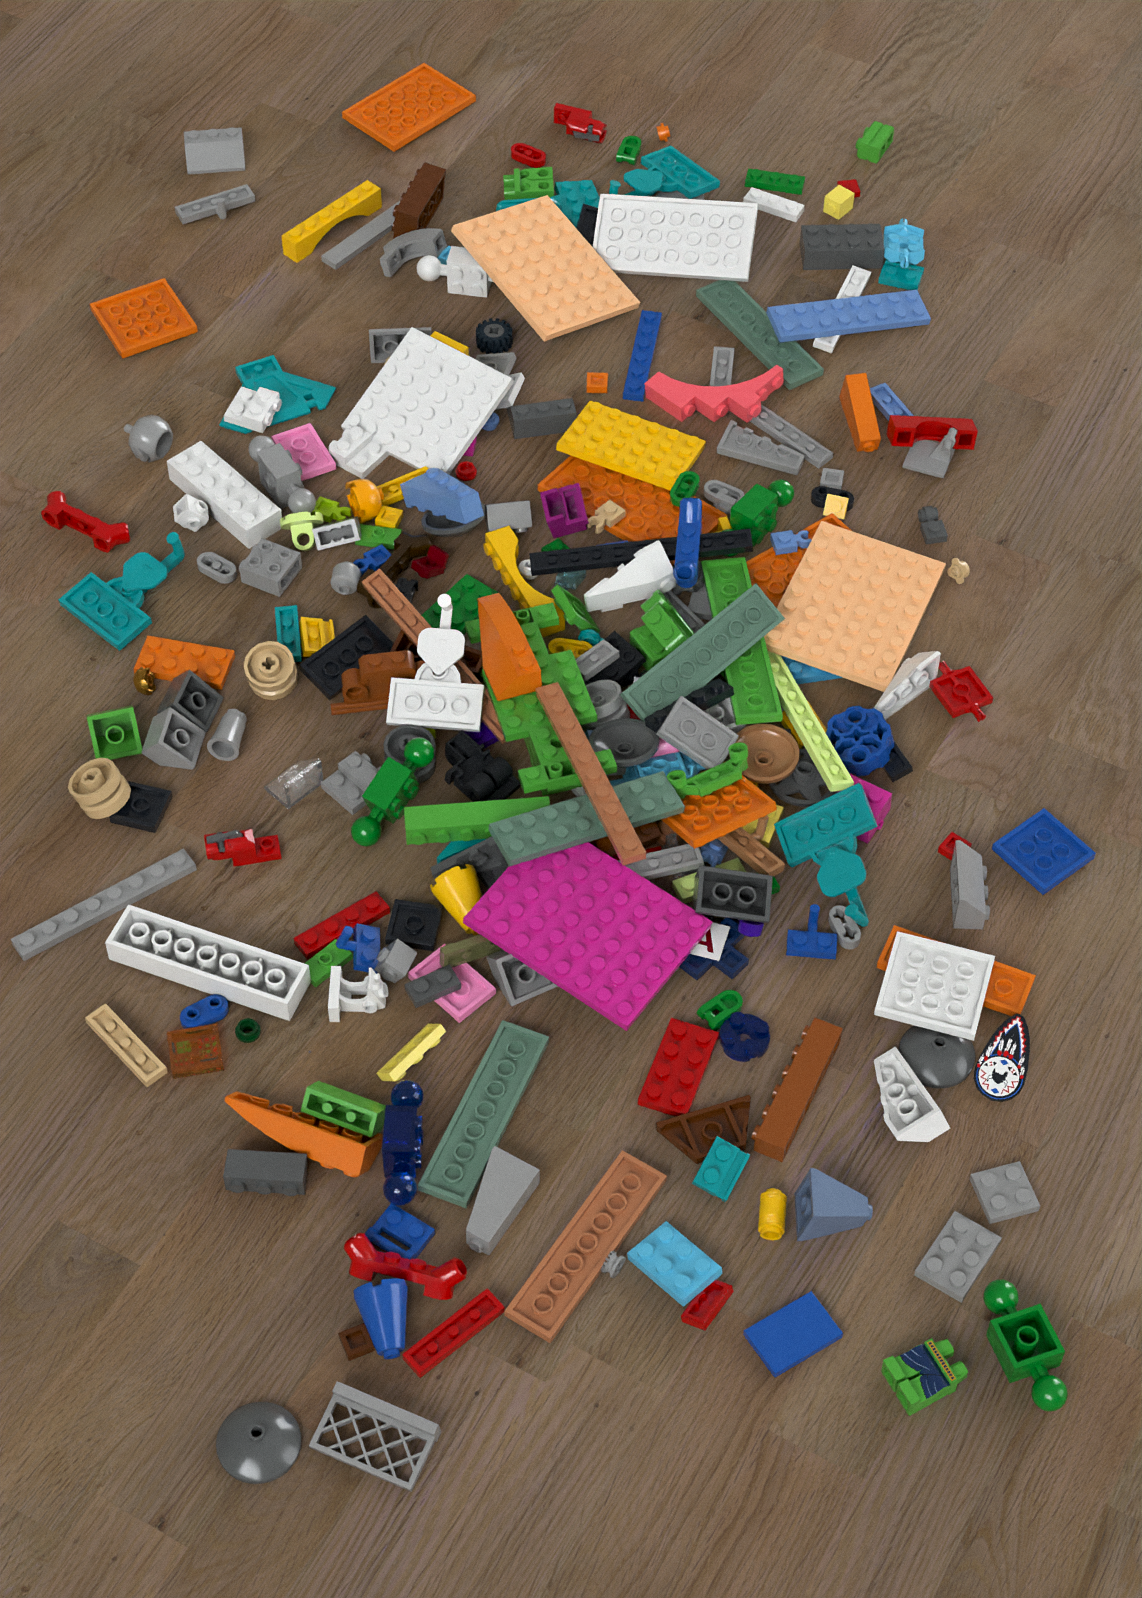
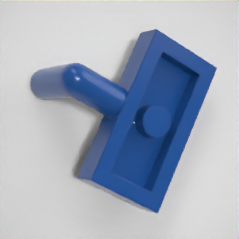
(811, 942)
(364, 945)

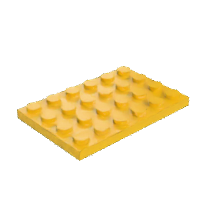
(630, 445)

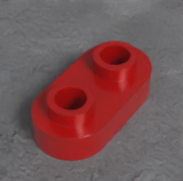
(528, 155)

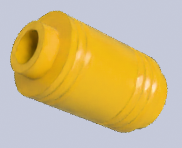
(772, 1214)

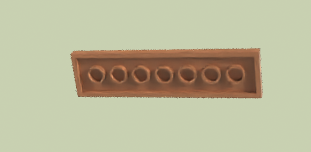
(584, 1244)

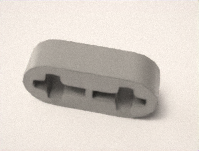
(840, 929)

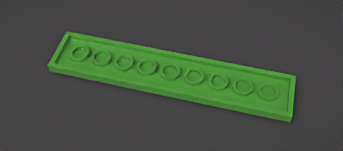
(751, 673)

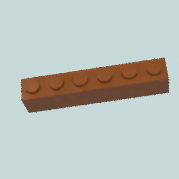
(797, 1089)

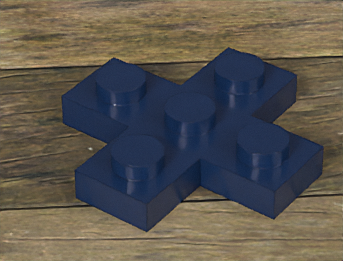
(730, 962)

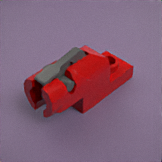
(579, 123)
(242, 847)

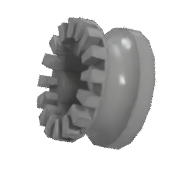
(613, 1264)

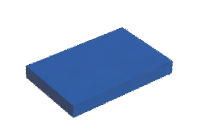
(793, 1334)

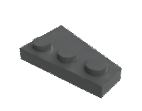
(483, 856)

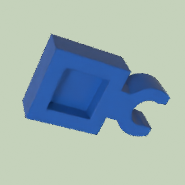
(373, 559)

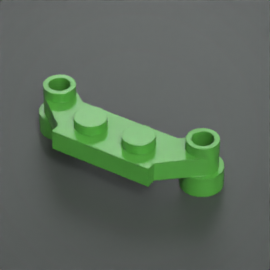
(713, 778)

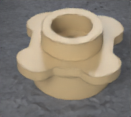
(958, 570)

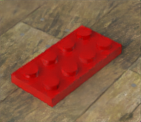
(678, 1068)

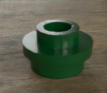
(247, 1025)

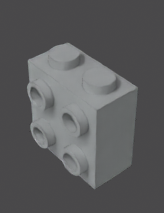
(270, 567)

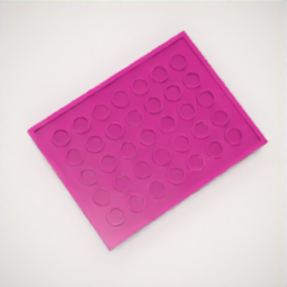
(590, 928)

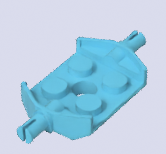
(903, 243)
(663, 763)

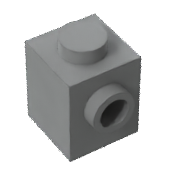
(395, 961)

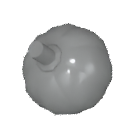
(149, 438)

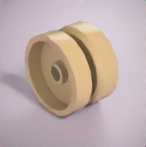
(271, 670)
(99, 788)

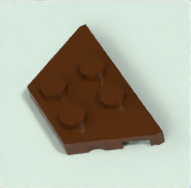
(697, 1130)

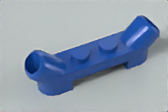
(688, 542)

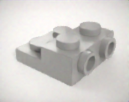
(351, 781)

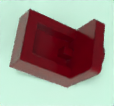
(432, 564)

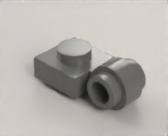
(931, 530)

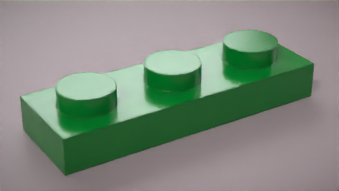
(774, 181)

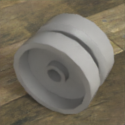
(607, 703)

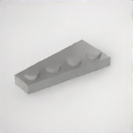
(746, 446)

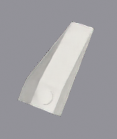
(909, 682)

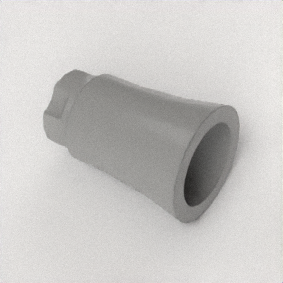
(228, 736)

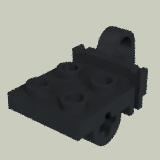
(624, 667)
(477, 772)

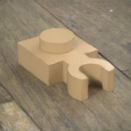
(608, 515)

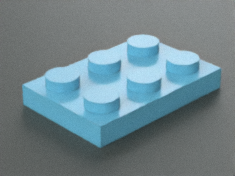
(674, 1263)

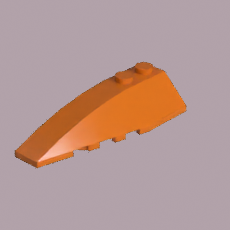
(505, 650)
(309, 1135)

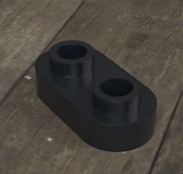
(819, 496)

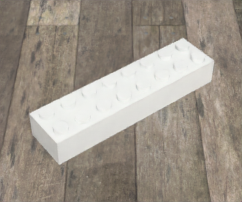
(208, 962)

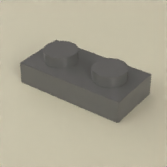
(432, 986)

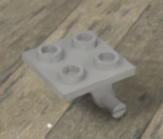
(930, 456)

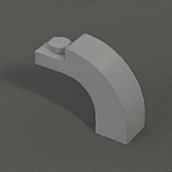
(411, 245)

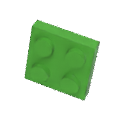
(574, 609)

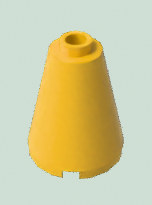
(458, 892)

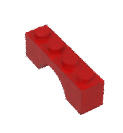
(907, 430)

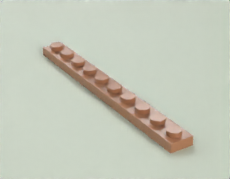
(412, 624)
(591, 774)

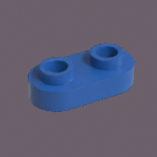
(205, 1012)

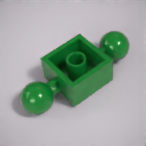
(759, 508)
(391, 791)
(1025, 1344)

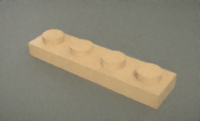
(126, 1045)

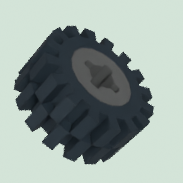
(494, 336)

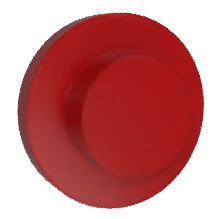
(466, 471)

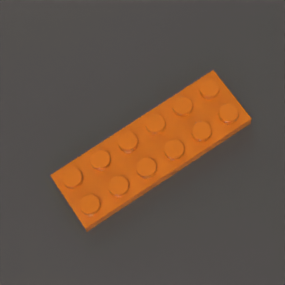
(1006, 988)

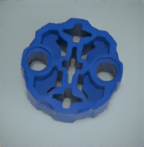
(861, 739)

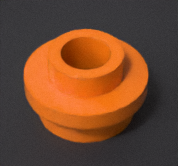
(663, 132)

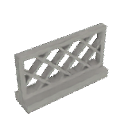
(391, 1417)

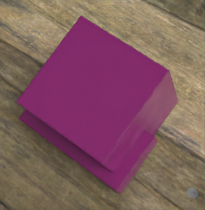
(564, 510)

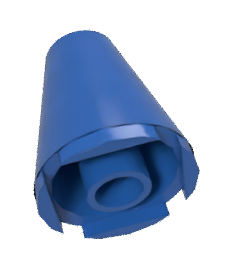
(384, 1314)

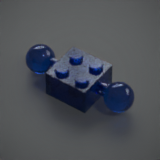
(402, 1142)

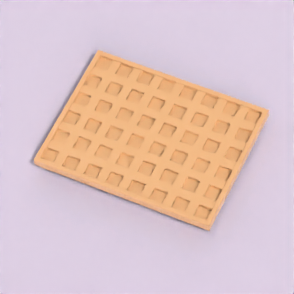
(545, 267)
(854, 606)

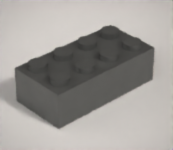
(841, 246)

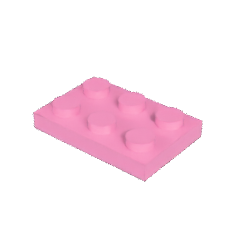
(306, 450)
(474, 988)

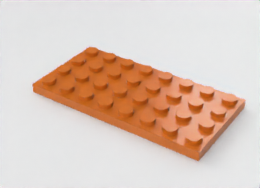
(646, 505)

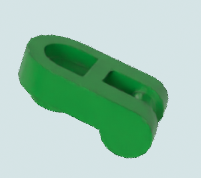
(629, 145)
(726, 1003)

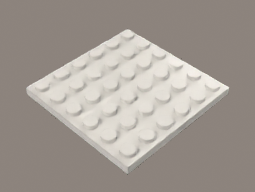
(428, 402)

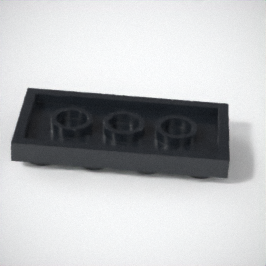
(342, 653)

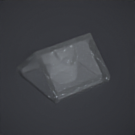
(296, 782)

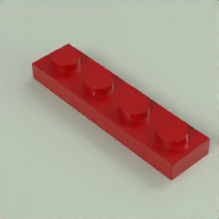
(362, 912)
(453, 1333)

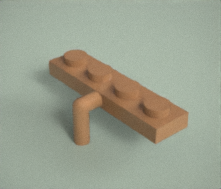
(752, 851)

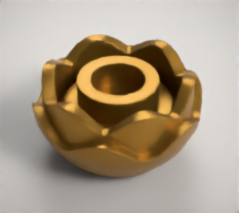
(143, 681)

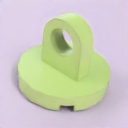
(300, 524)

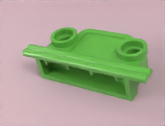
(666, 622)

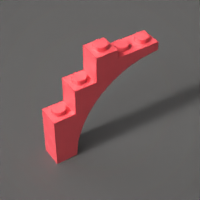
(713, 401)

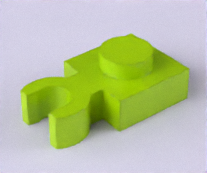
(331, 510)

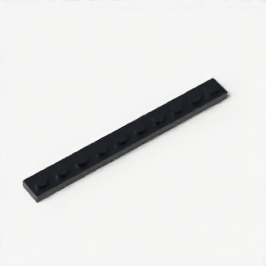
(615, 554)

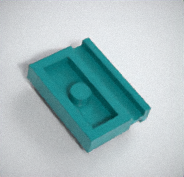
(896, 276)
(721, 1169)

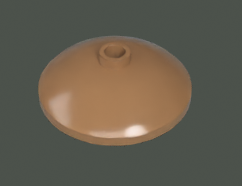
(769, 745)

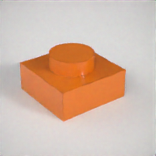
(597, 382)

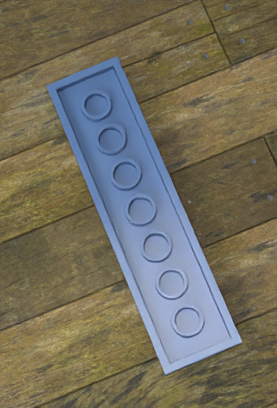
(848, 315)

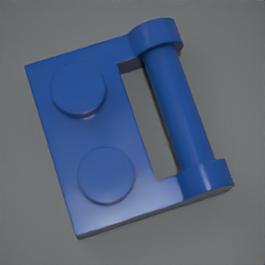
(404, 1229)

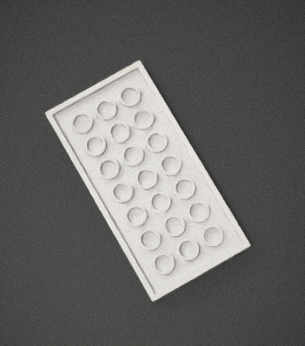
(676, 236)

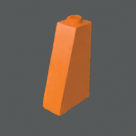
(860, 412)

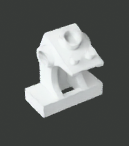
(342, 991)

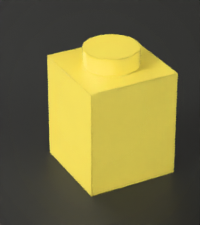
(838, 202)

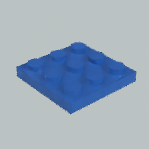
(1043, 851)

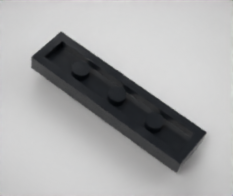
(703, 698)

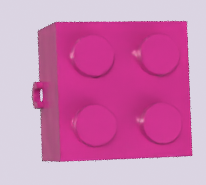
(879, 802)

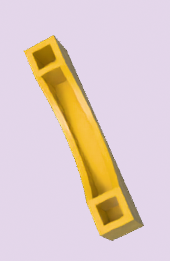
(304, 237)
(504, 551)

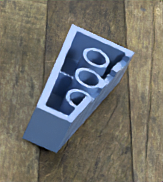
(442, 496)

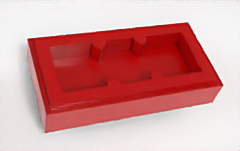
(707, 1305)

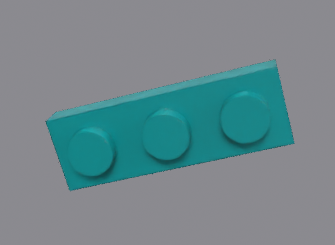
(288, 630)

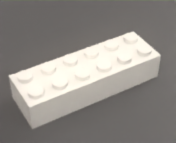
(227, 494)

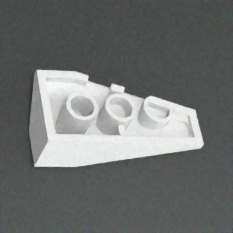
(635, 581)
(906, 1103)

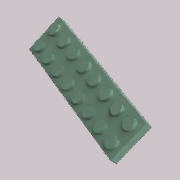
(753, 328)
(704, 653)
(576, 822)
(483, 1114)

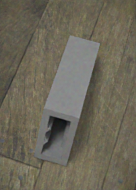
(501, 1196)

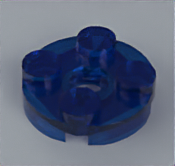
(744, 1024)

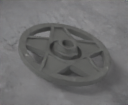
(804, 780)

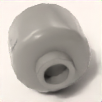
(345, 578)

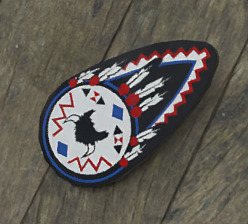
(1004, 1061)

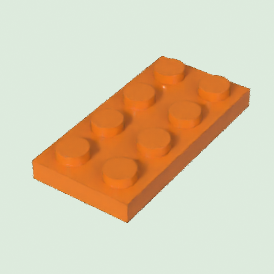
(172, 657)

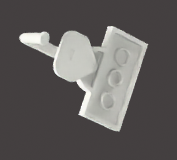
(441, 698)

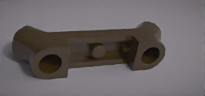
(405, 549)

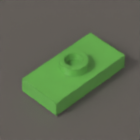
(374, 536)
(321, 963)

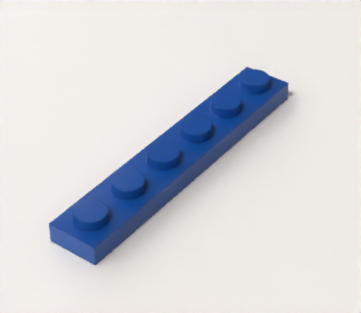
(642, 355)

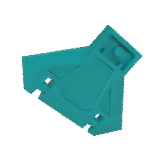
(292, 389)

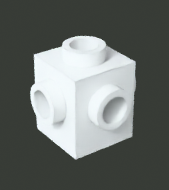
(191, 513)

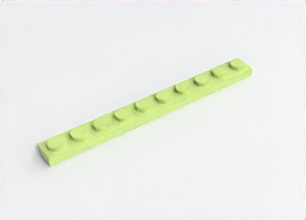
(809, 728)

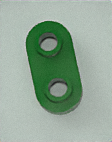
(684, 487)

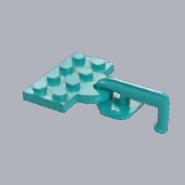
(667, 172)
(569, 198)
(115, 606)
(829, 837)

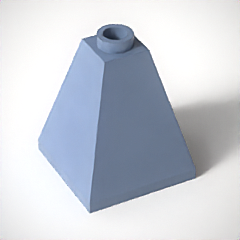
(828, 1207)

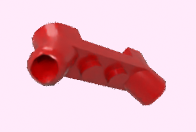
(104, 535)
(368, 1262)

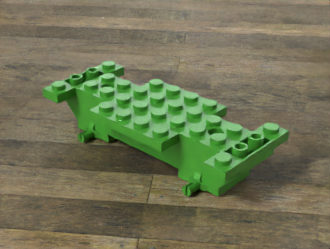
(526, 718)

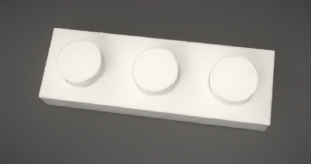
(774, 204)

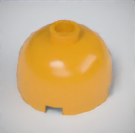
(364, 499)

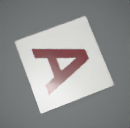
(712, 943)

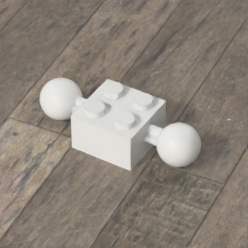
(462, 272)

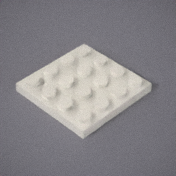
(934, 985)

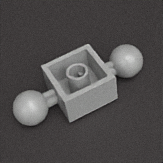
(281, 475)

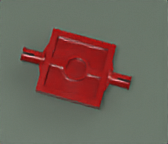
(961, 691)

